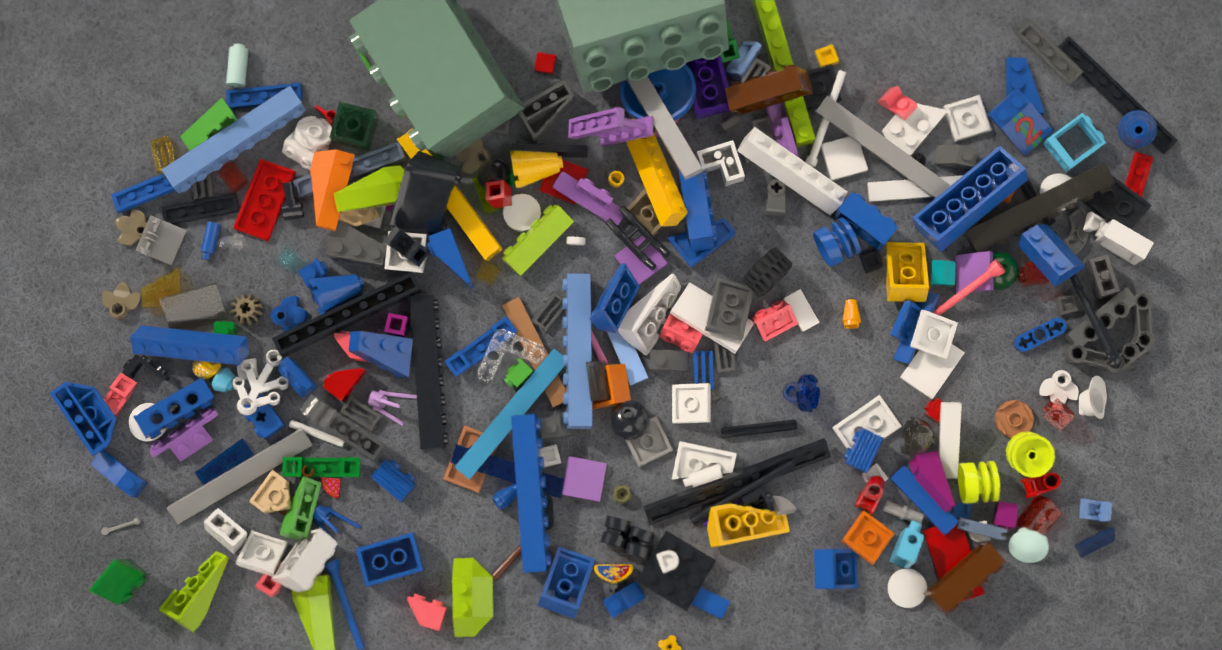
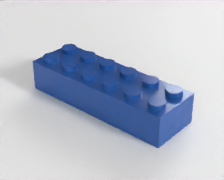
(970, 198)

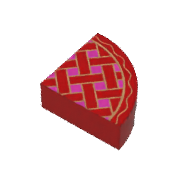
(331, 486)

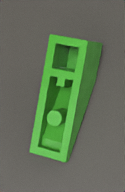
(300, 515)

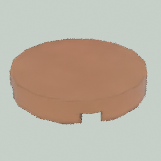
(1011, 414)

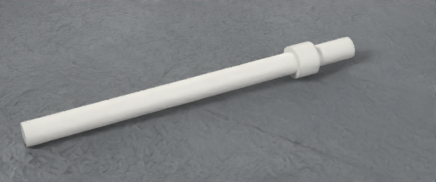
(811, 159)

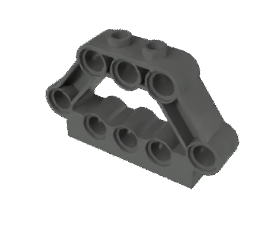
(1141, 327)
(341, 427)

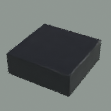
(871, 261)

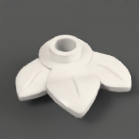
(1054, 389)

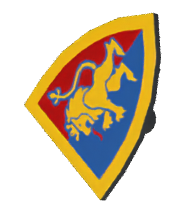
(613, 574)

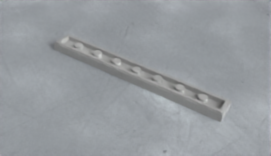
(666, 127)
(882, 147)
(239, 476)

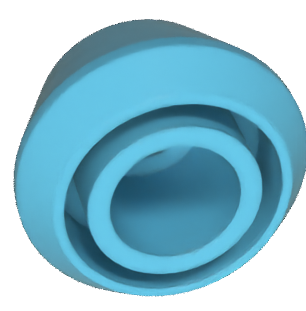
(223, 380)

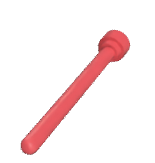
(994, 270)

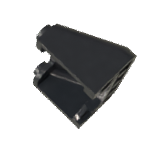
(424, 194)

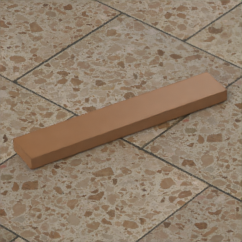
(519, 318)

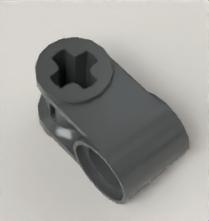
(775, 201)

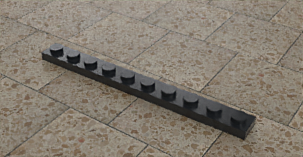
(732, 482)

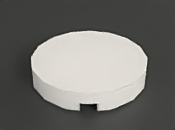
(313, 133)
(522, 212)

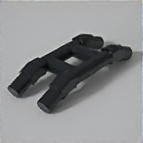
(649, 238)

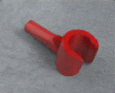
(328, 114)

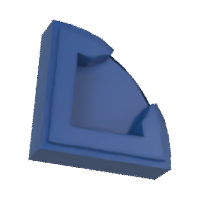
(962, 510)

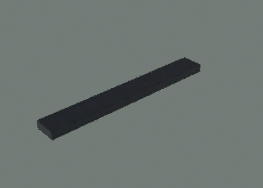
(1113, 91)

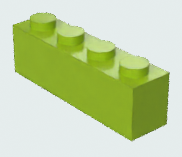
(537, 239)

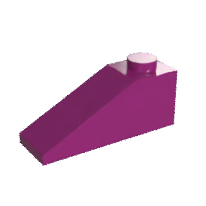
(931, 476)

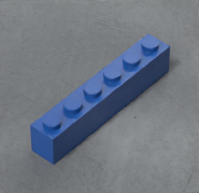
(190, 345)

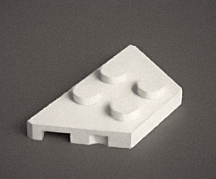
(911, 132)

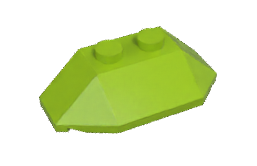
(471, 597)

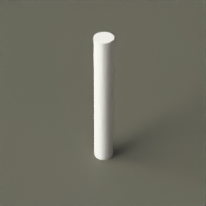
(317, 433)

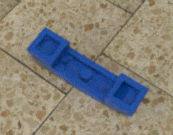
(474, 352)

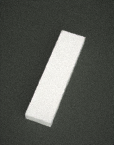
(950, 437)

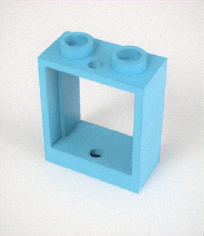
(1059, 152)

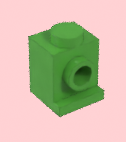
(518, 374)

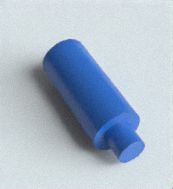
(210, 240)

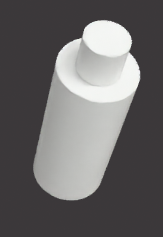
(703, 476)

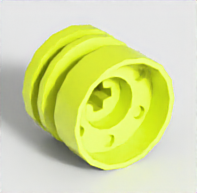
(982, 482)

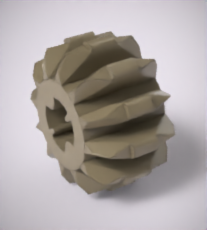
(241, 315)

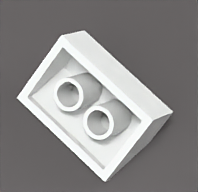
(305, 561)

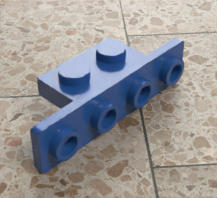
(906, 324)

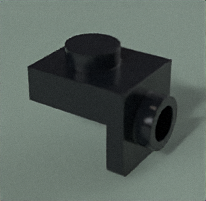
(758, 499)

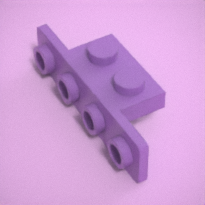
(781, 127)
(589, 197)
(187, 438)

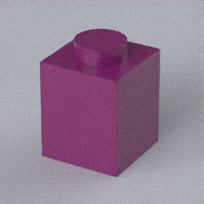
(397, 325)
(1005, 515)

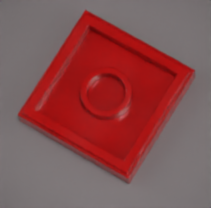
(569, 168)

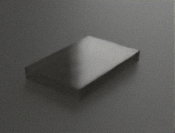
(194, 308)

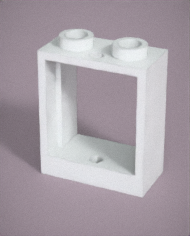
(1123, 242)

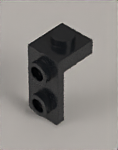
(132, 366)

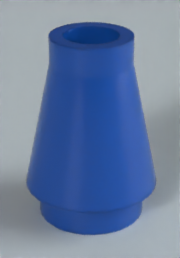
(505, 496)

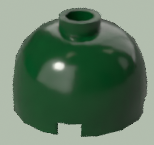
(1011, 272)

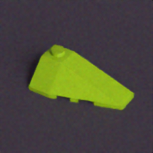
(371, 191)
(192, 602)
(317, 613)

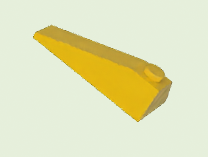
(738, 523)

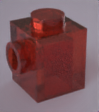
(1031, 276)
(1057, 414)

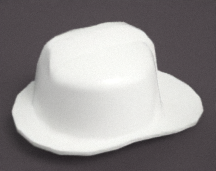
(1093, 400)

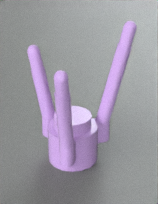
(379, 400)

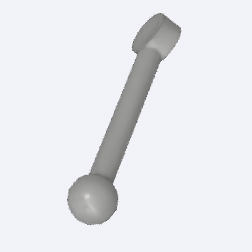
(105, 531)

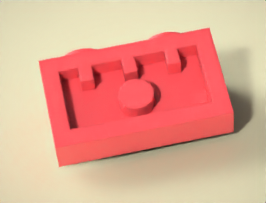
(774, 319)
(680, 334)

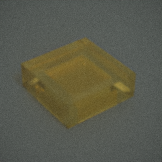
(487, 272)

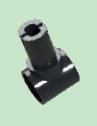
(292, 206)

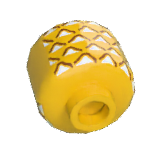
(205, 369)

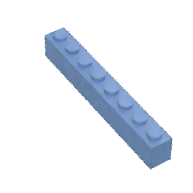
(234, 140)
(577, 350)

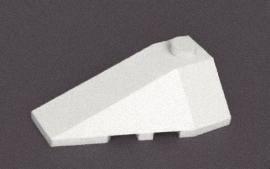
(647, 315)

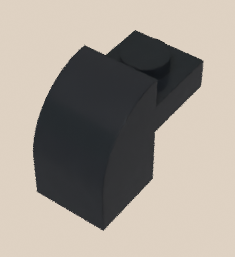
(407, 246)

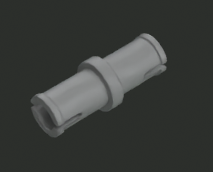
(903, 512)

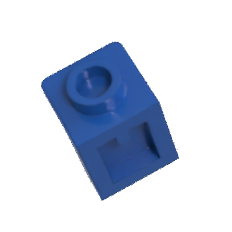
(314, 270)

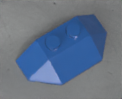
(86, 414)

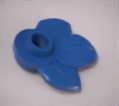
(292, 313)

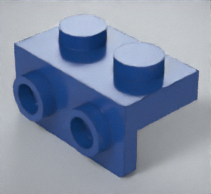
(296, 377)

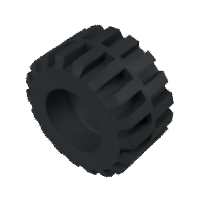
(767, 272)

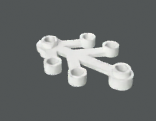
(259, 386)

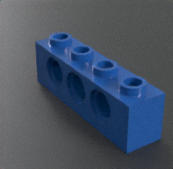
(145, 418)

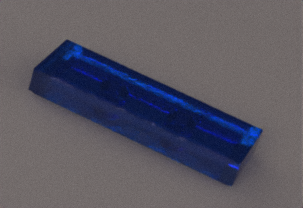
(224, 462)

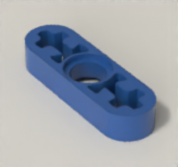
(1025, 336)

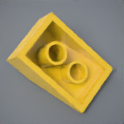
(906, 272)

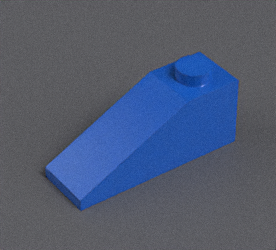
(119, 474)

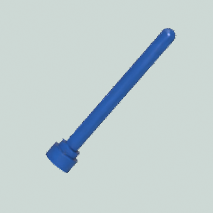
(333, 568)

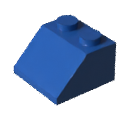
(835, 569)

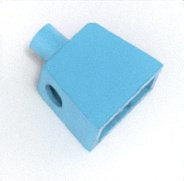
(904, 551)

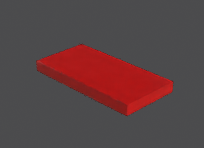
(263, 200)
(948, 551)

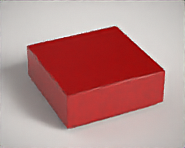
(545, 63)

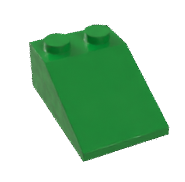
(119, 581)

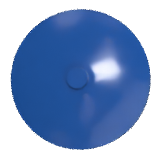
(674, 88)

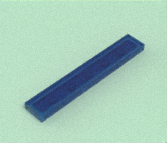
(505, 470)

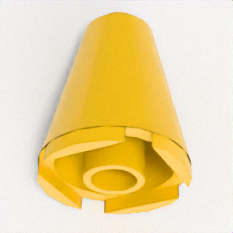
(534, 166)

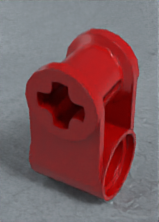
(1037, 485)
(869, 497)

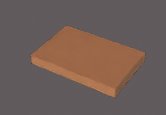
(467, 439)

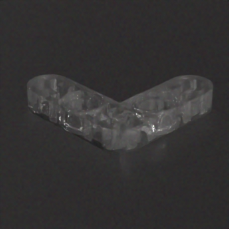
(501, 347)

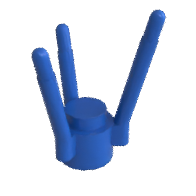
(322, 516)

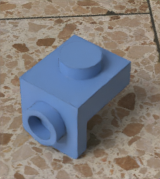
(1095, 510)

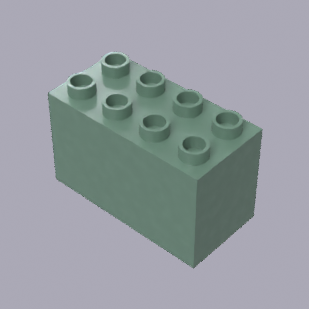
(639, 37)
(436, 71)

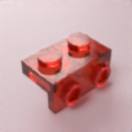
(1039, 515)

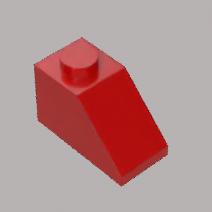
(343, 382)

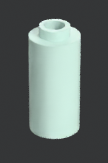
(237, 66)

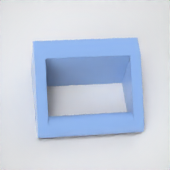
(738, 67)

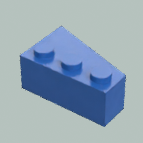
(385, 351)

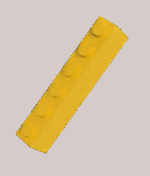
(657, 180)

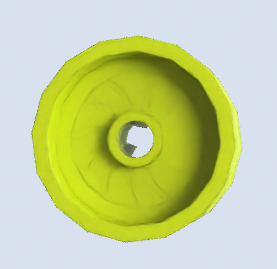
(1041, 455)

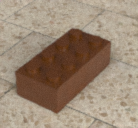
(768, 90)
(964, 577)

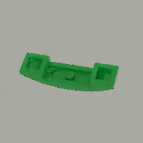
(323, 467)

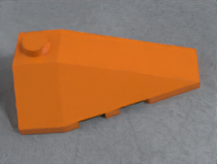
(329, 174)

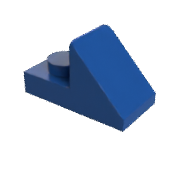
(624, 599)

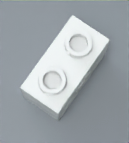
(225, 530)

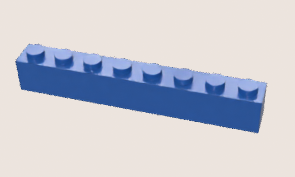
(530, 492)

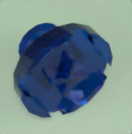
(806, 394)

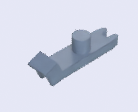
(981, 528)

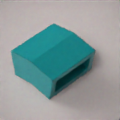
(943, 273)

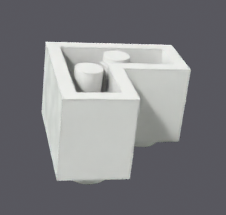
(724, 158)

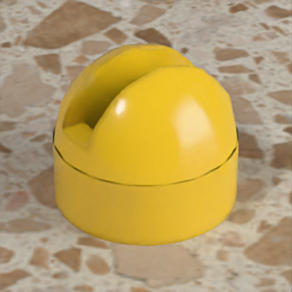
(618, 176)

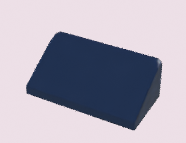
(1095, 542)

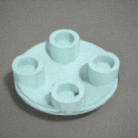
(1028, 545)

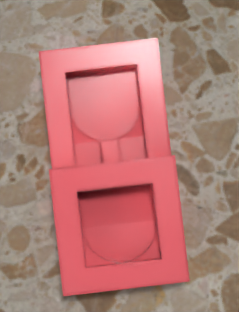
(120, 393)

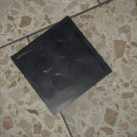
(683, 582)

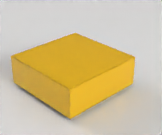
(827, 56)

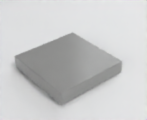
(650, 445)

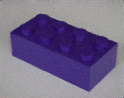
(710, 87)

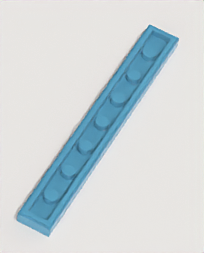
(517, 406)

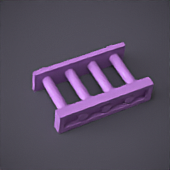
(610, 127)

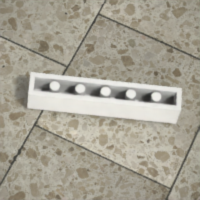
(792, 171)

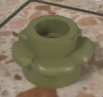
(622, 489)

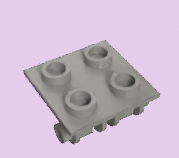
(160, 240)

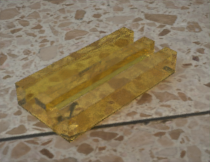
(163, 154)

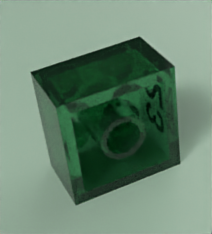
(354, 126)

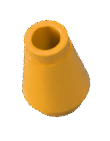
(851, 315)

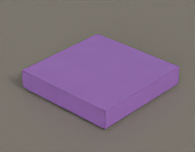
(971, 267)
(637, 268)
(584, 479)

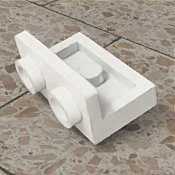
(297, 152)

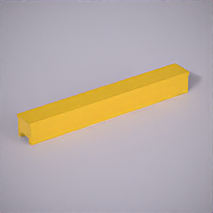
(462, 212)

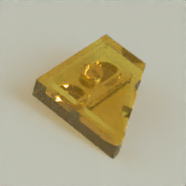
(161, 288)

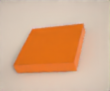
(867, 537)

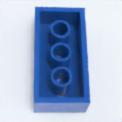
(700, 213)

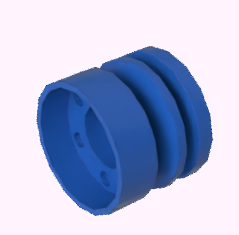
(834, 243)

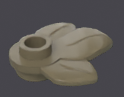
(471, 155)
(130, 227)
(121, 298)

